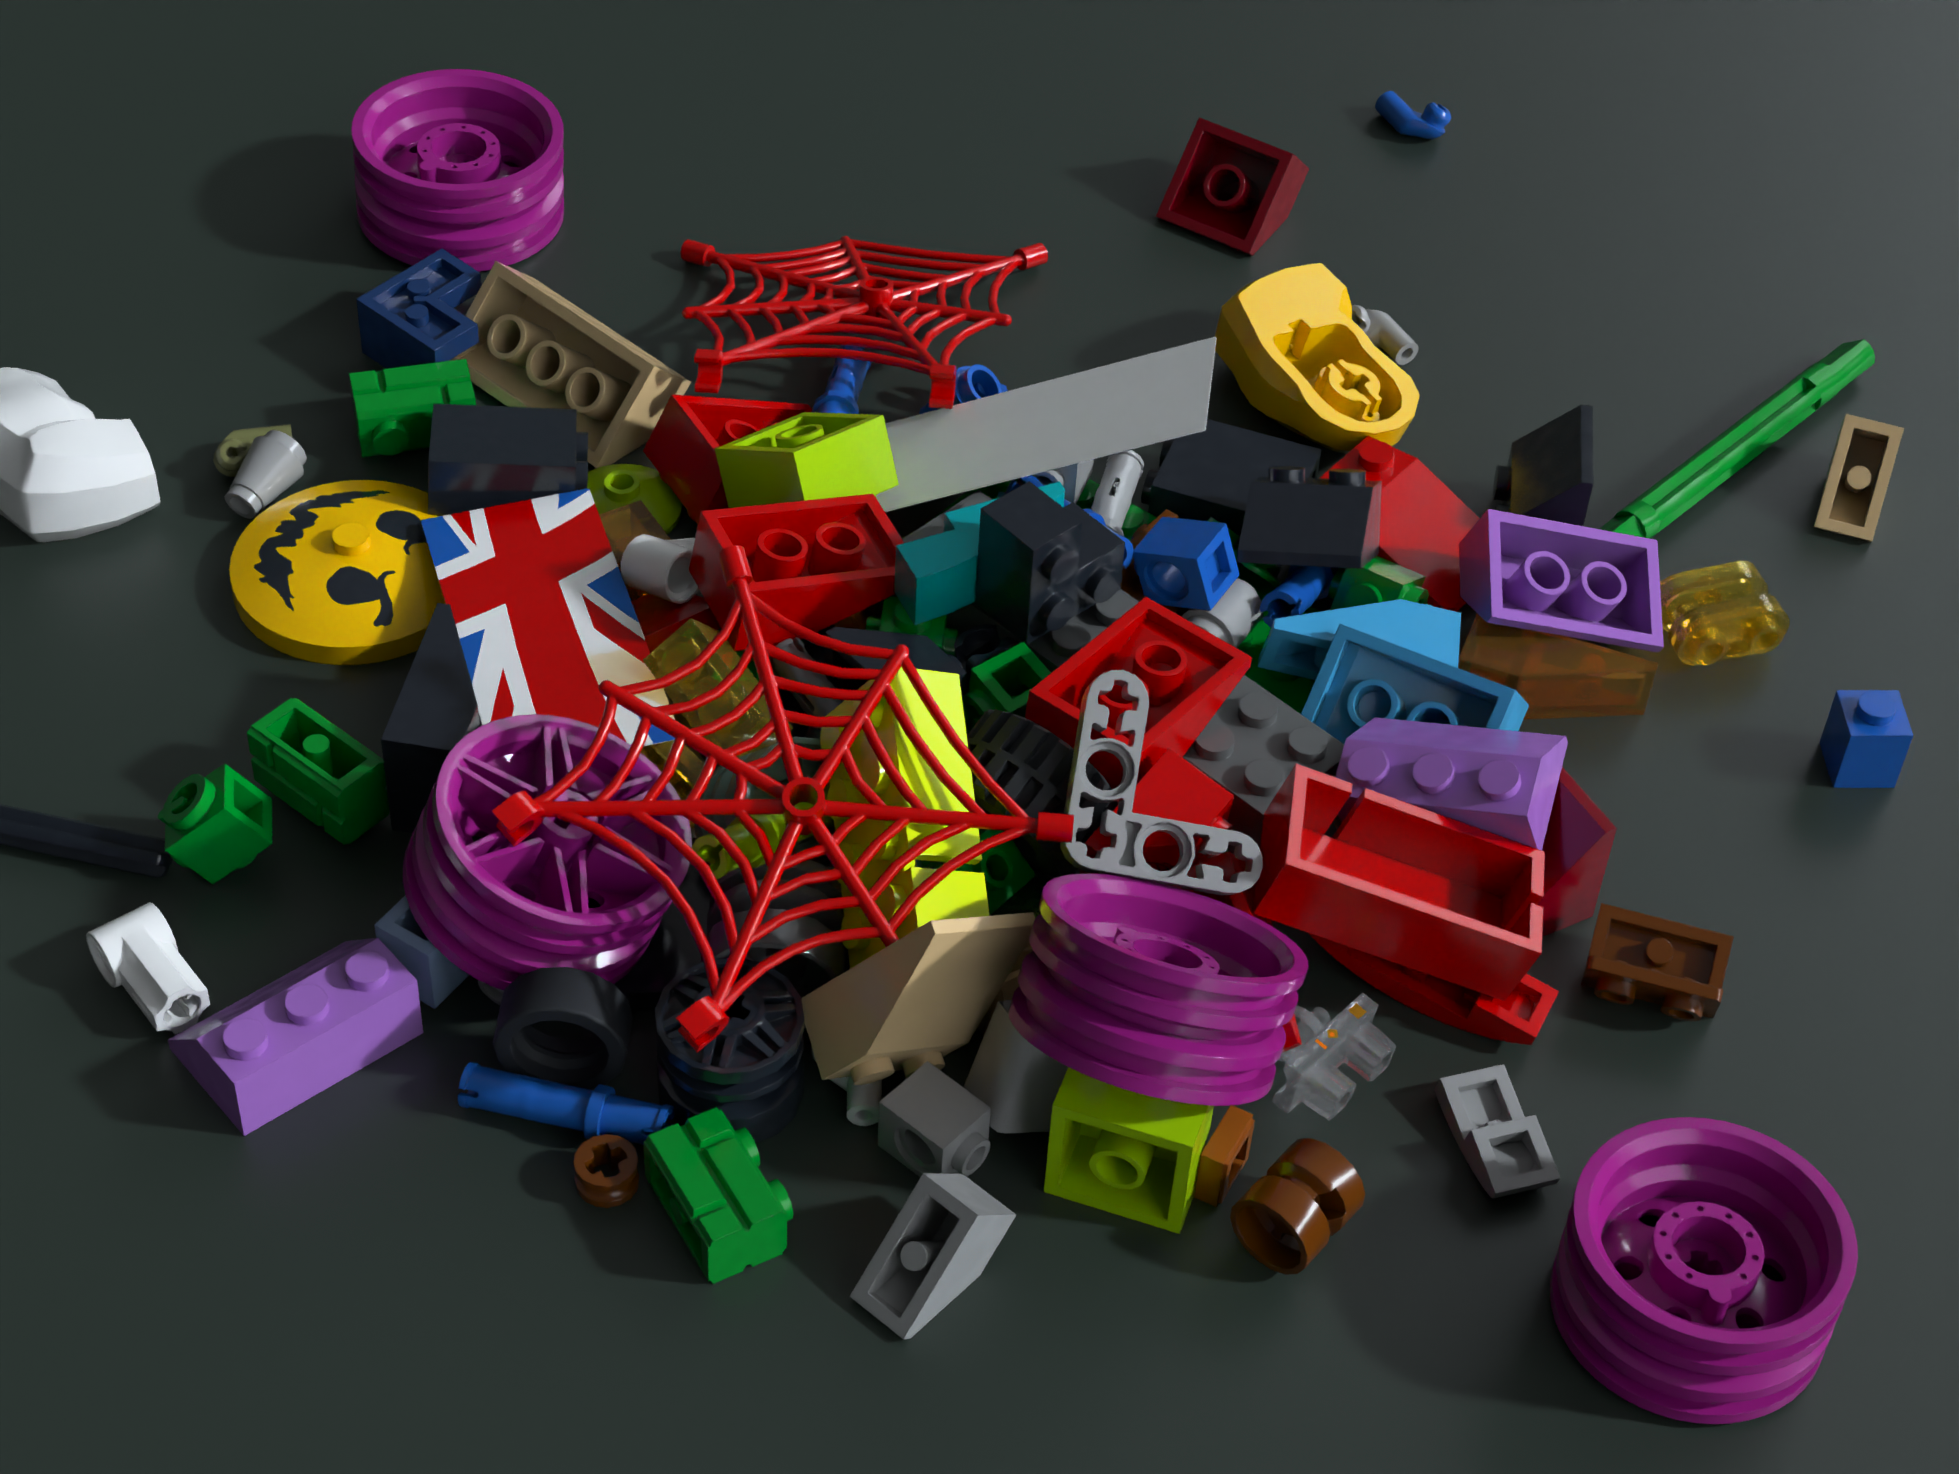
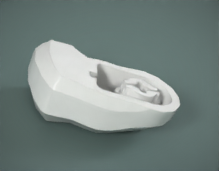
(64, 467)

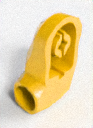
(1311, 363)

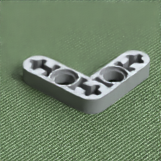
(1131, 829)

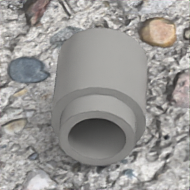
(1232, 615)

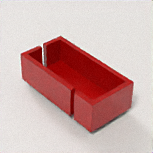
(1401, 883)

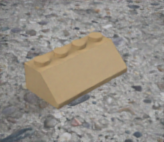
(554, 355)

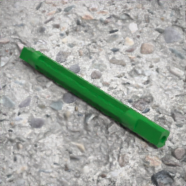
(1742, 442)

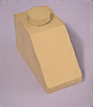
(1858, 477)

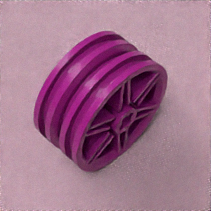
(459, 167)
(527, 905)
(1157, 989)
(1688, 1307)

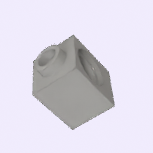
(934, 1124)

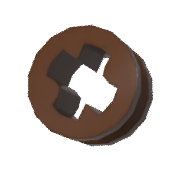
(618, 1155)

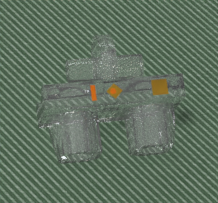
(1327, 1044)

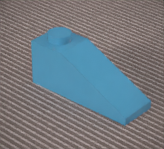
(1301, 642)

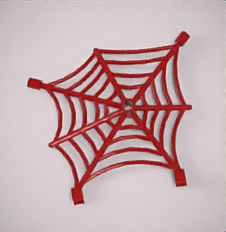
(869, 306)
(707, 1017)

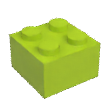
(808, 460)
(1125, 1151)

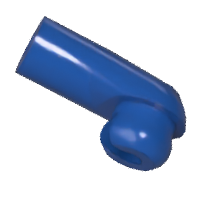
(1412, 123)

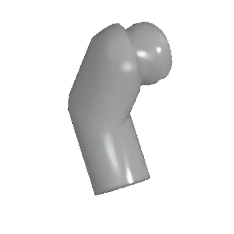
(1385, 334)

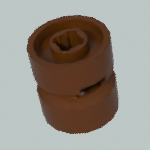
(1297, 1206)

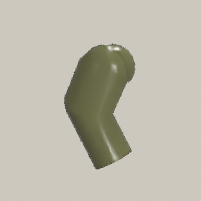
(235, 446)

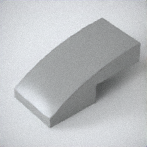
(1493, 1133)

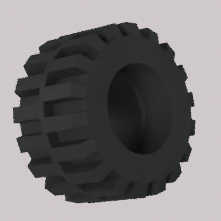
(1035, 773)

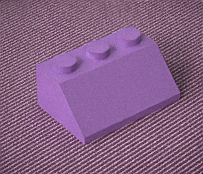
(1563, 580)
(1462, 772)
(302, 1032)

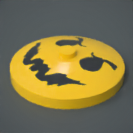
(338, 573)

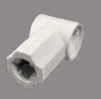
(660, 567)
(145, 959)

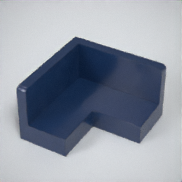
(414, 313)

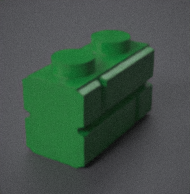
(397, 404)
(319, 770)
(717, 1194)

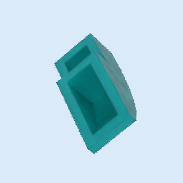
(941, 570)

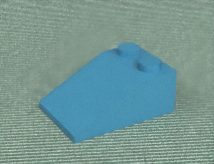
(1383, 680)

